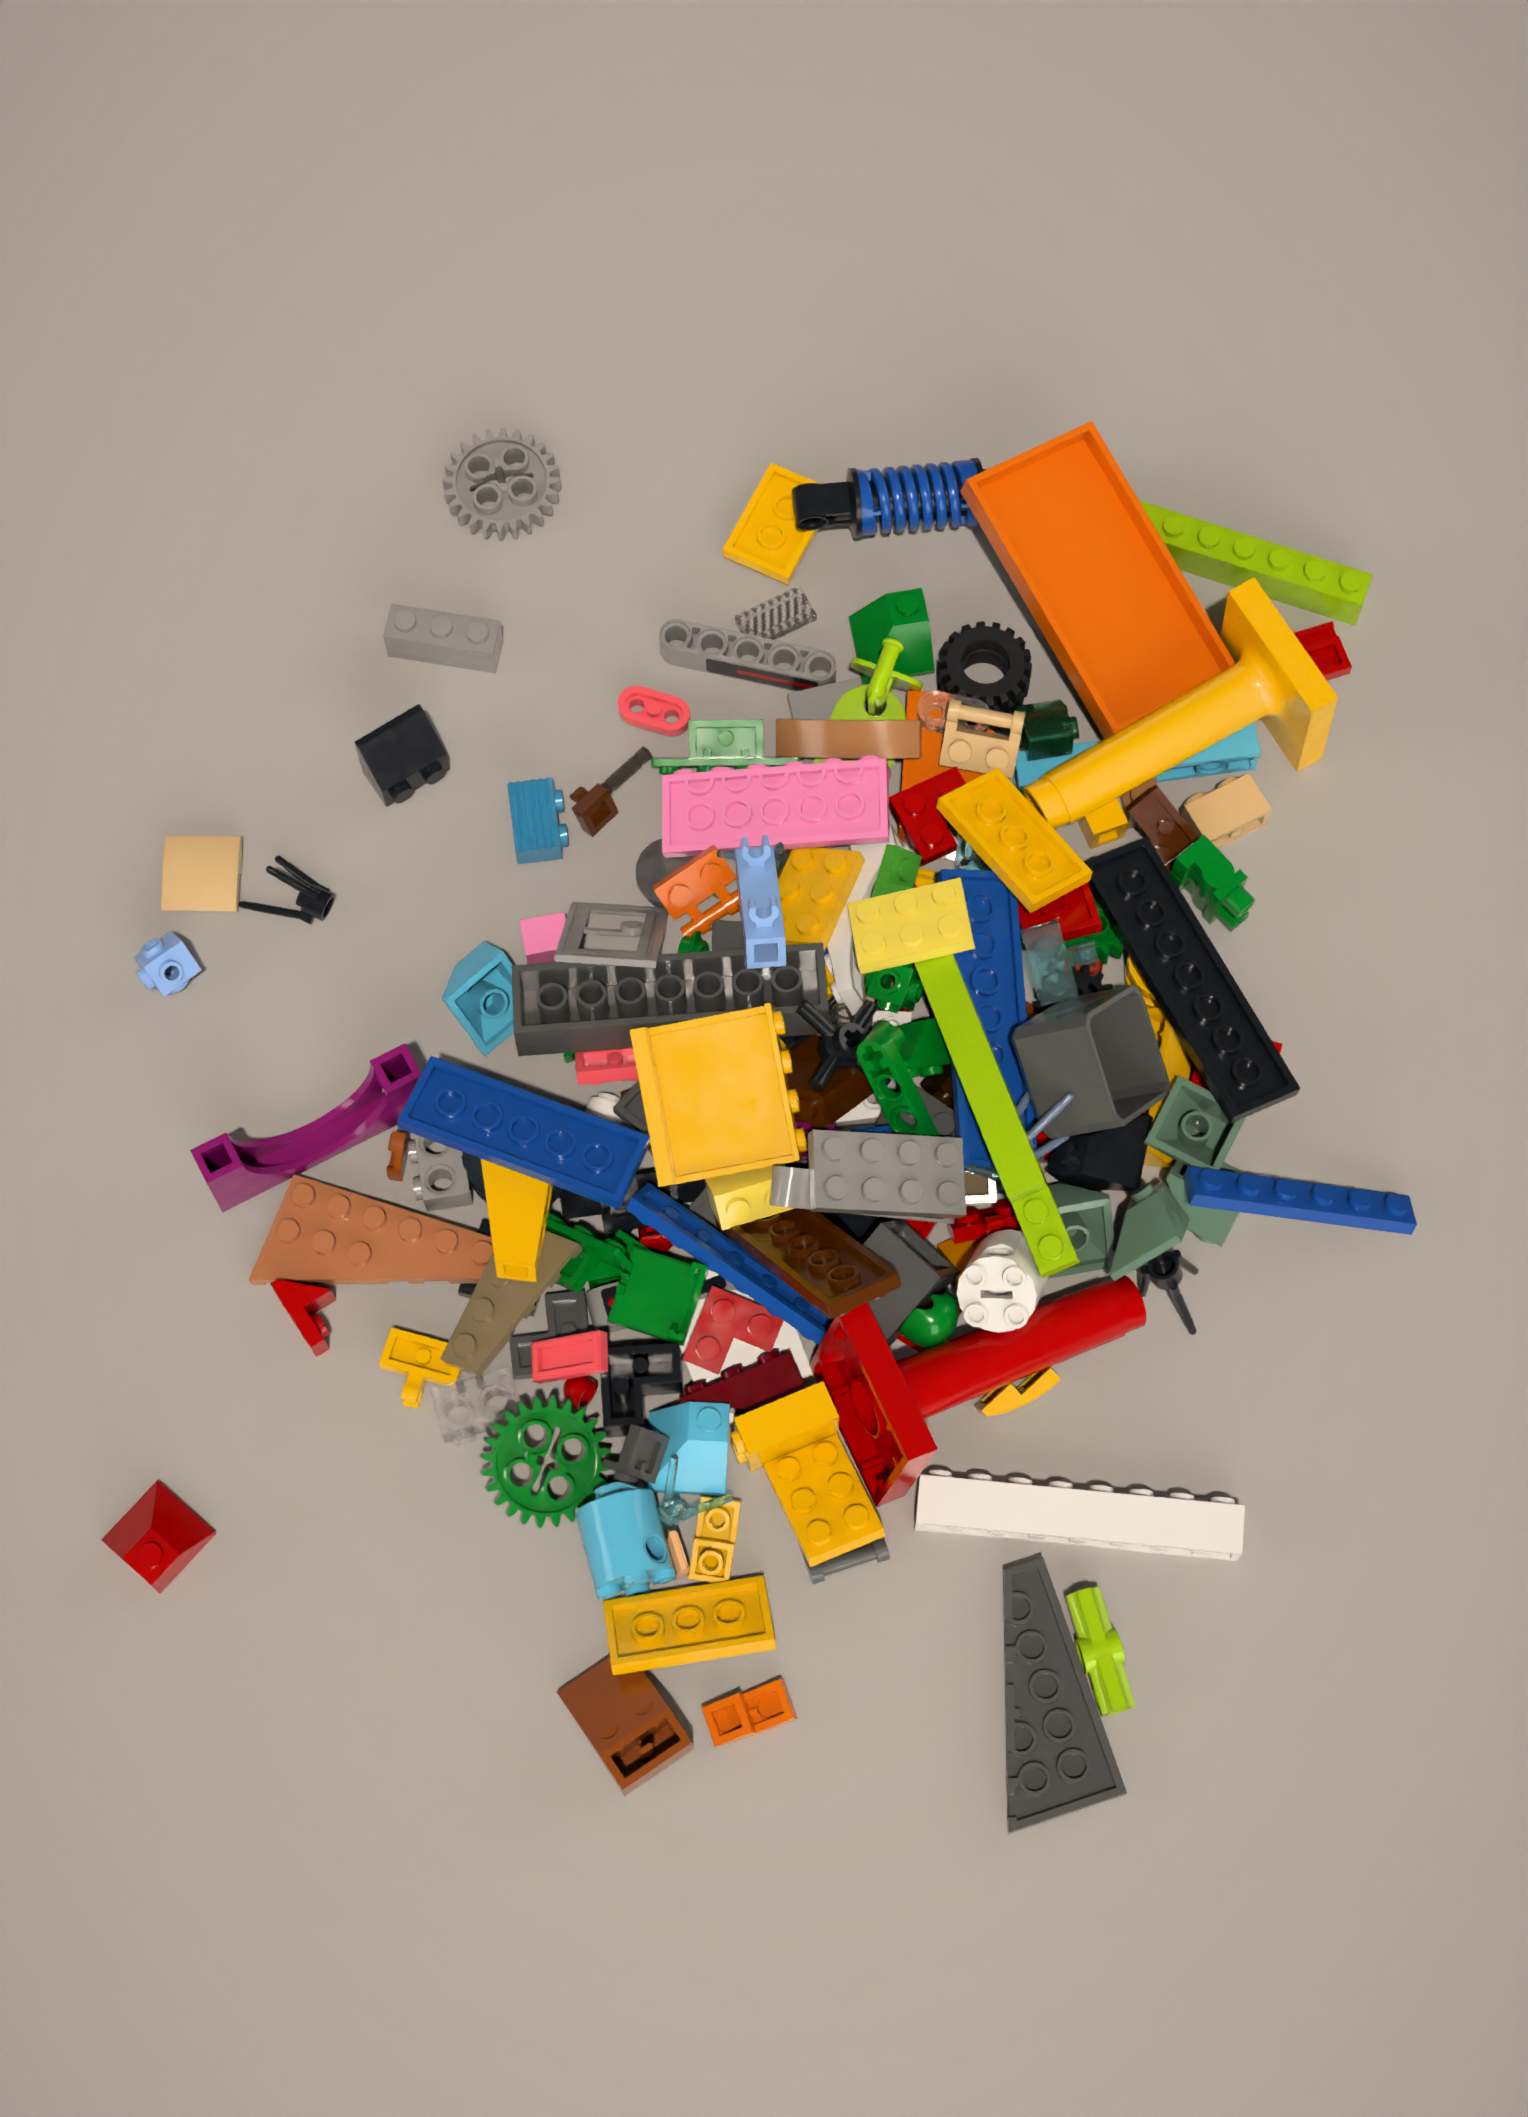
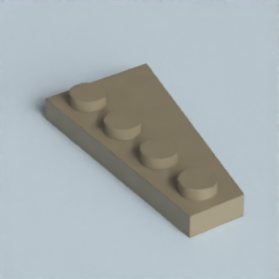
(500, 1305)

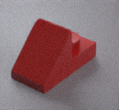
(301, 1303)

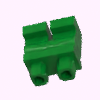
(1213, 883)

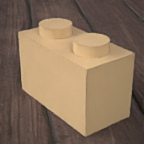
(1227, 812)

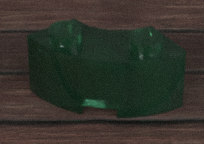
(1047, 729)

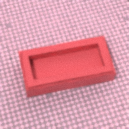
(569, 1357)

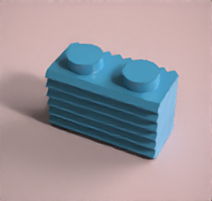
(535, 820)

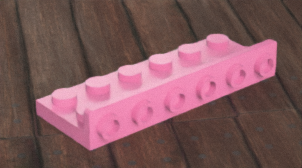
(789, 803)

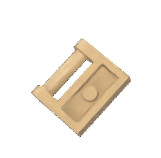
(978, 749)

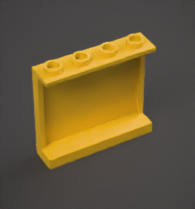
(718, 1095)

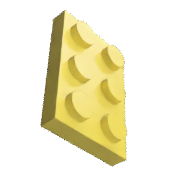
(910, 926)

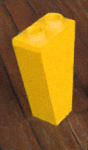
(517, 1220)

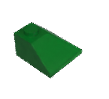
(898, 617)

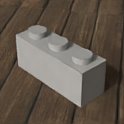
(443, 638)

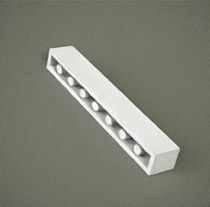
(1080, 1516)

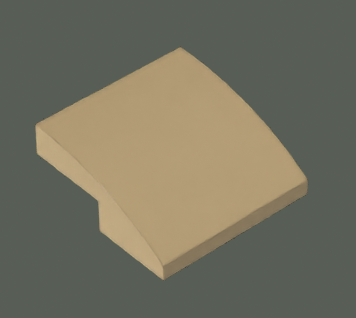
(201, 873)

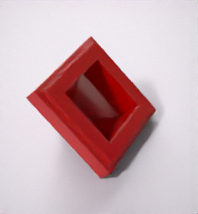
(654, 1240)

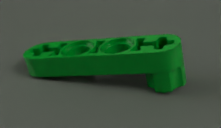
(883, 1049)

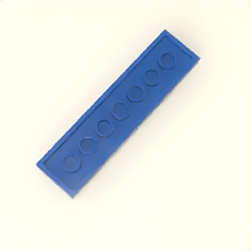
(997, 989)

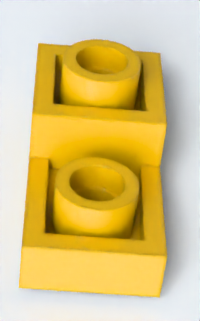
(715, 1542)

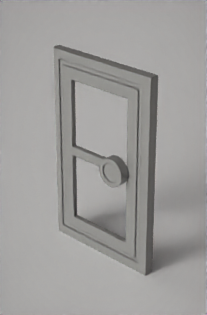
(650, 935)

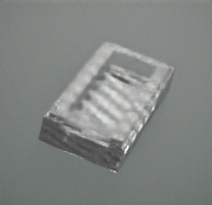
(777, 615)

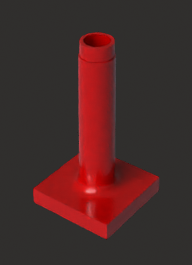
(887, 1400)

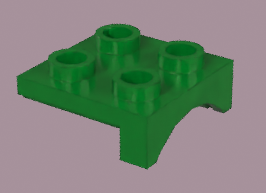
(658, 1295)

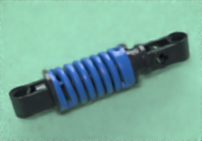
(891, 496)

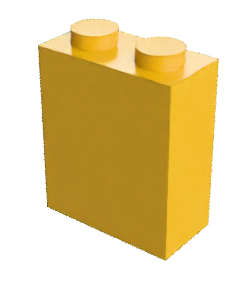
(784, 1426)

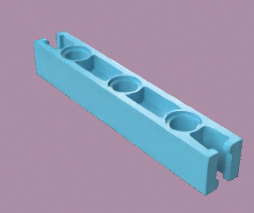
(1227, 756)

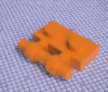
(694, 884)

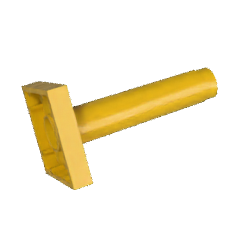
(1269, 682)

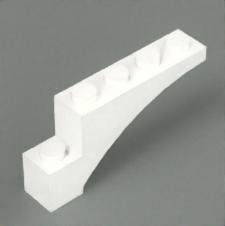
(842, 956)

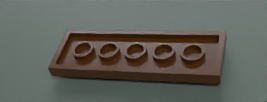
(816, 1260)

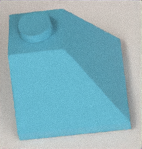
(482, 996)
(700, 1440)

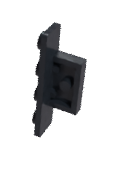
(613, 1219)

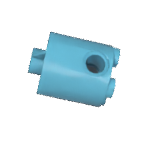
(624, 1541)

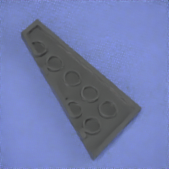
(1053, 1728)

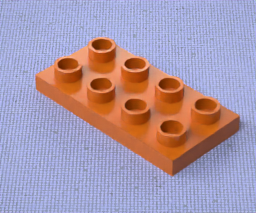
(1096, 577)

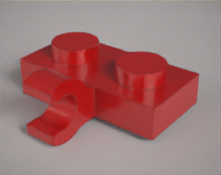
(983, 1222)

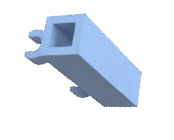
(760, 905)

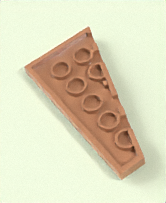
(359, 1240)

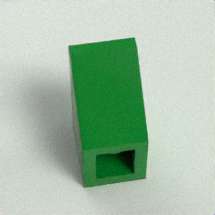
(924, 1048)

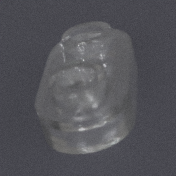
(940, 702)

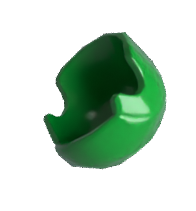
(934, 1325)

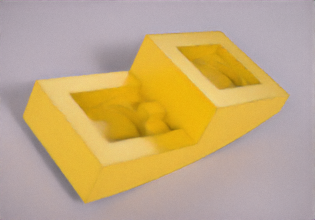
(1010, 1398)

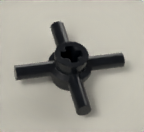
(838, 1041)

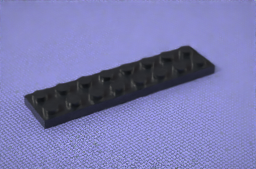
(1190, 980)

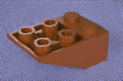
(626, 1724)

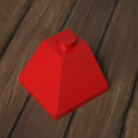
(158, 1536)

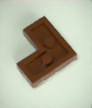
(1162, 825)

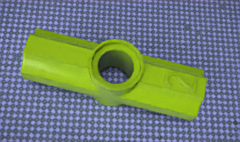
(1100, 1651)

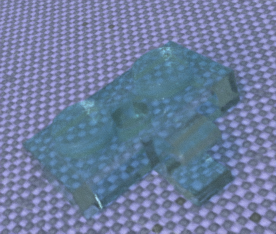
(1052, 961)

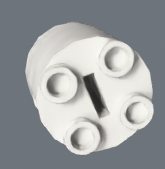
(1000, 1283)

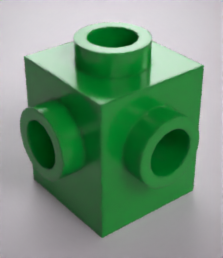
(903, 994)

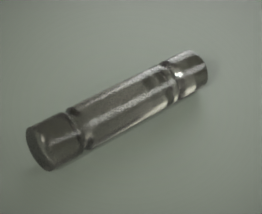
(627, 769)

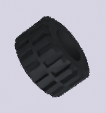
(988, 646)

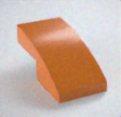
(749, 1713)

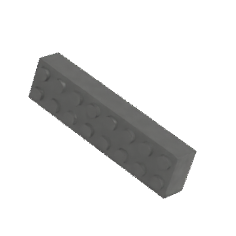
(596, 1006)

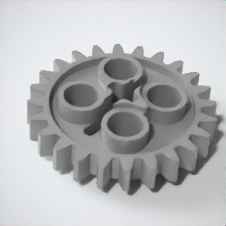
(508, 511)

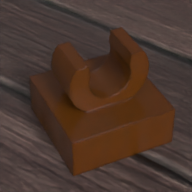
(593, 808)

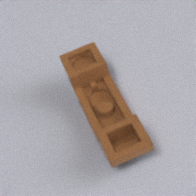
(848, 738)

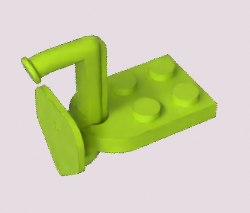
(878, 691)

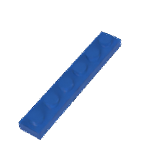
(1299, 1200)
(728, 1260)

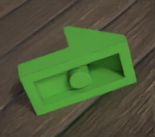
(896, 871)

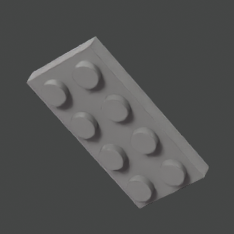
(886, 1174)

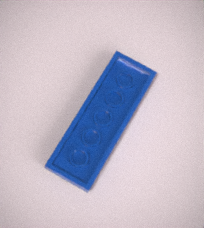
(524, 1132)

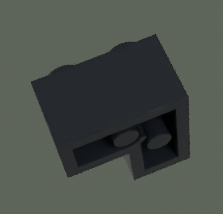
(635, 1374)

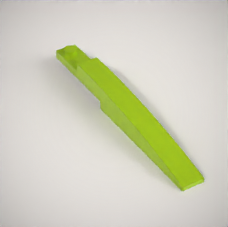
(997, 1115)

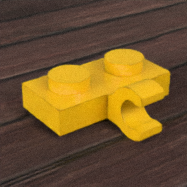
(419, 1360)

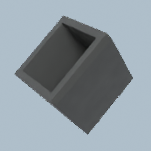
(920, 1270)

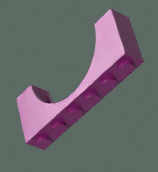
(245, 1169)

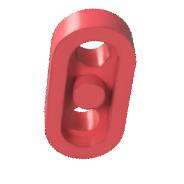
(656, 708)

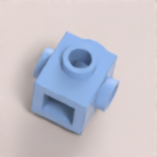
(166, 964)

